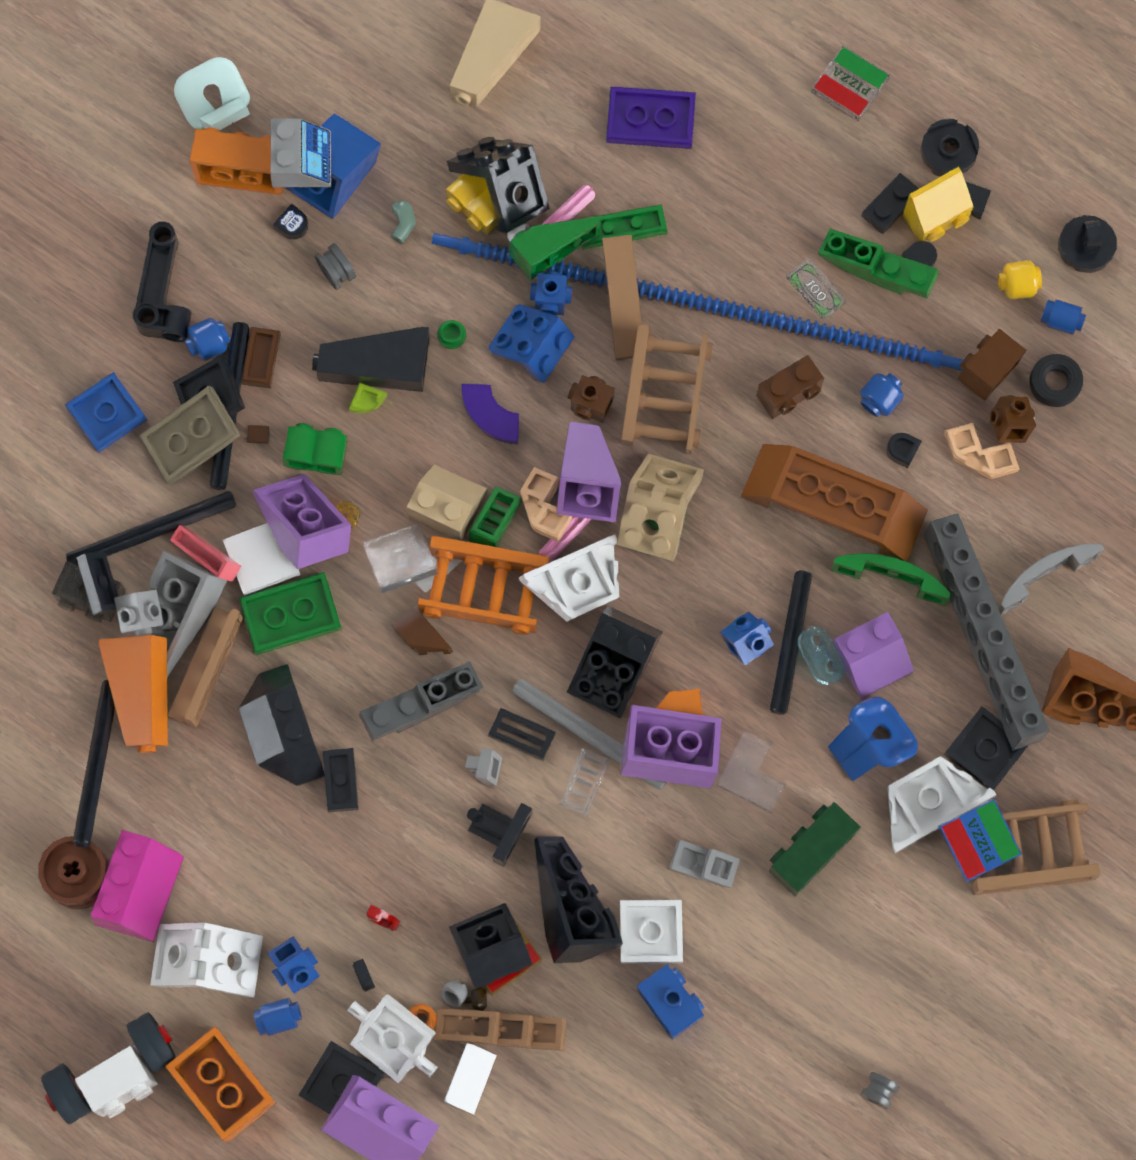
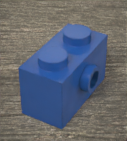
(671, 1001)

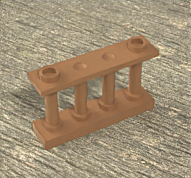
(642, 372)
(1049, 872)

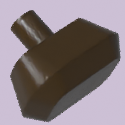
(478, 999)

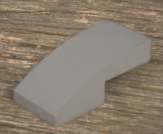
(704, 864)

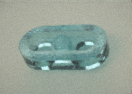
(819, 656)

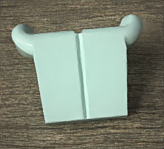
(233, 94)

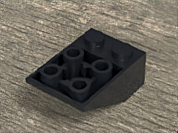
(614, 661)

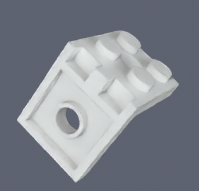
(204, 957)

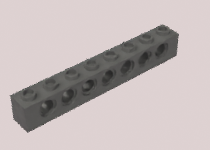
(986, 632)

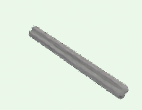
(573, 723)

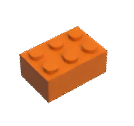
(232, 161)
(221, 1084)

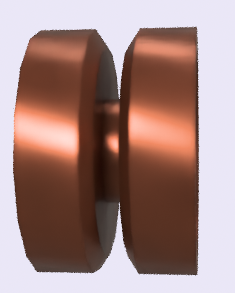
(57, 868)

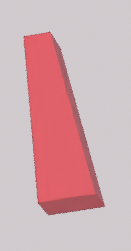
(205, 553)

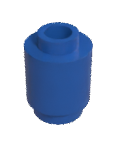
(1063, 316)
(277, 1017)

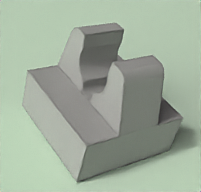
(486, 766)

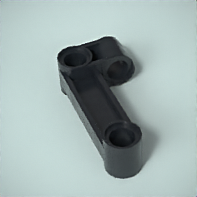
(169, 321)

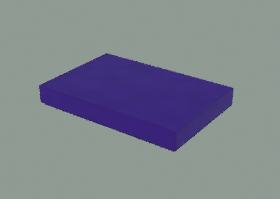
(650, 117)

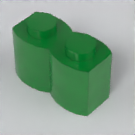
(315, 449)

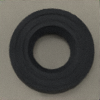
(1060, 363)

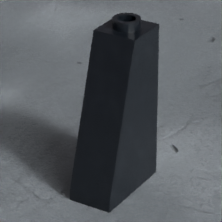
(376, 360)

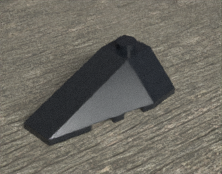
(573, 916)

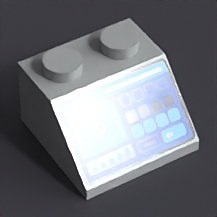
(300, 154)

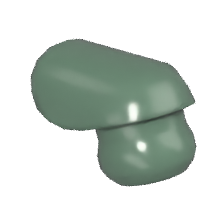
(406, 219)

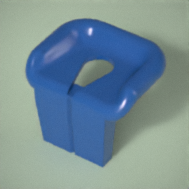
(858, 748)

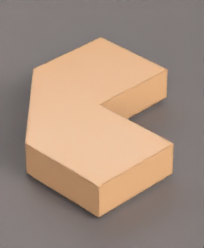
(988, 462)
(536, 495)

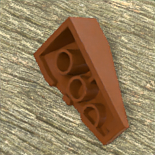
(1090, 693)

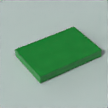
(290, 613)

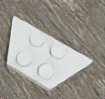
(577, 580)
(930, 799)

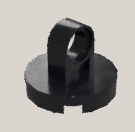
(1087, 243)

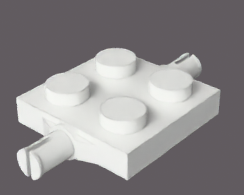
(392, 1038)

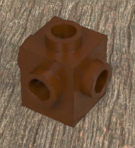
(591, 398)
(1013, 419)

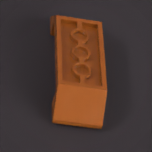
(836, 497)

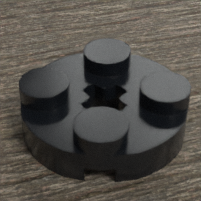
(956, 134)

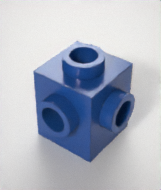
(551, 293)
(747, 637)
(294, 965)

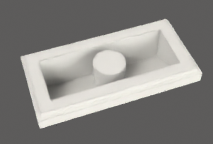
(470, 1078)

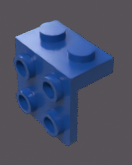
(532, 340)

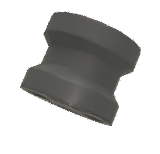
(879, 1090)

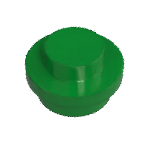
(451, 334)

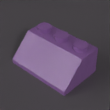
(671, 746)
(378, 1124)

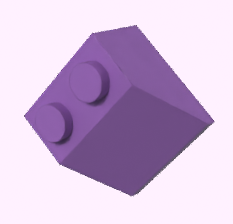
(874, 655)

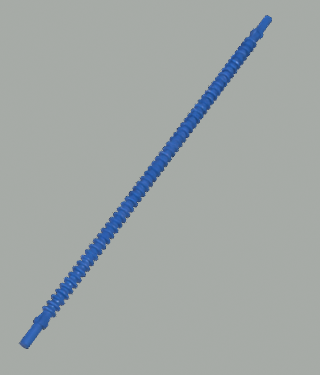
(935, 358)

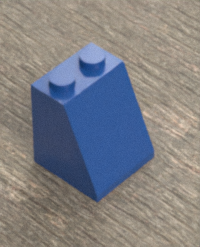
(351, 160)

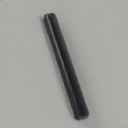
(789, 646)

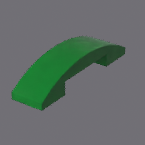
(930, 588)

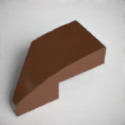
(420, 634)

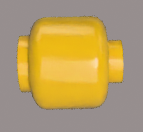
(1020, 279)

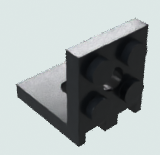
(505, 168)

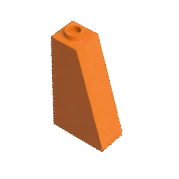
(139, 688)

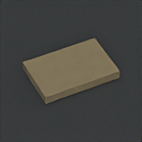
(190, 435)

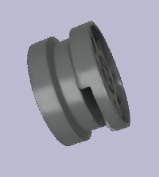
(335, 266)

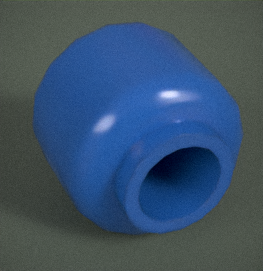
(207, 339)
(881, 394)

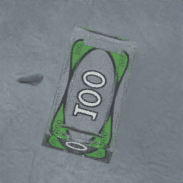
(816, 288)

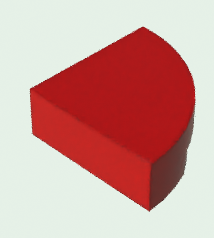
(382, 918)

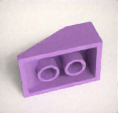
(303, 521)

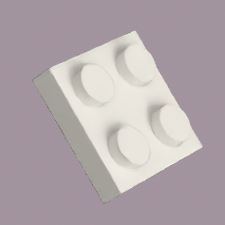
(651, 931)

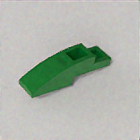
(877, 266)

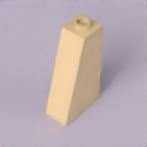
(492, 48)

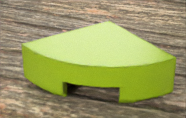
(366, 399)

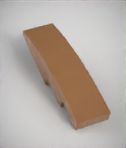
(622, 294)
(500, 1029)

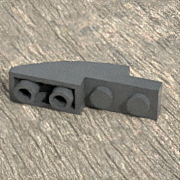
(422, 702)

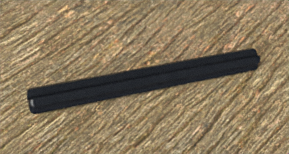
(236, 362)
(157, 527)
(94, 768)

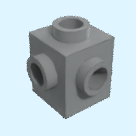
(139, 612)

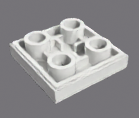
(260, 559)

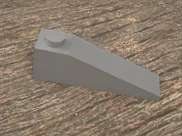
(186, 600)

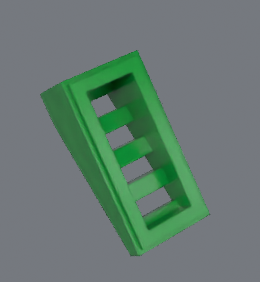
(486, 535)

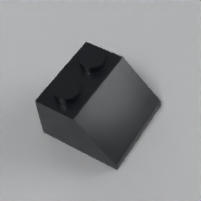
(490, 945)

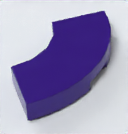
(489, 415)

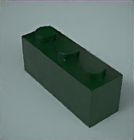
(813, 848)

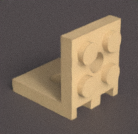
(658, 493)

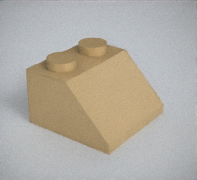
(445, 502)

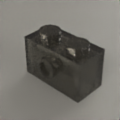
(72, 594)

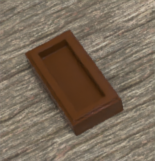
(260, 357)

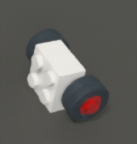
(114, 1080)

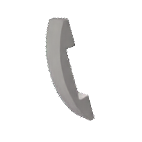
(1076, 556)

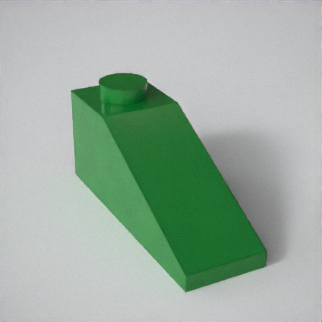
(550, 243)

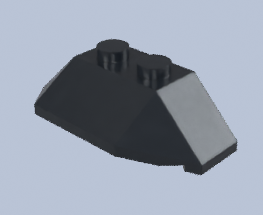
(280, 728)

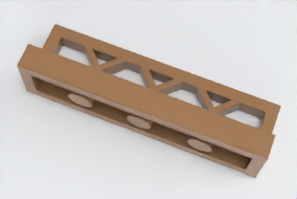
(206, 667)

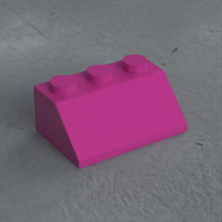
(136, 886)

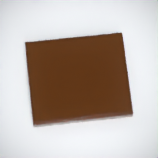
(258, 434)

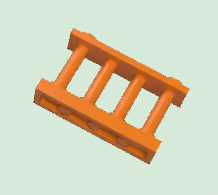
(474, 556)

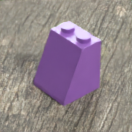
(588, 476)

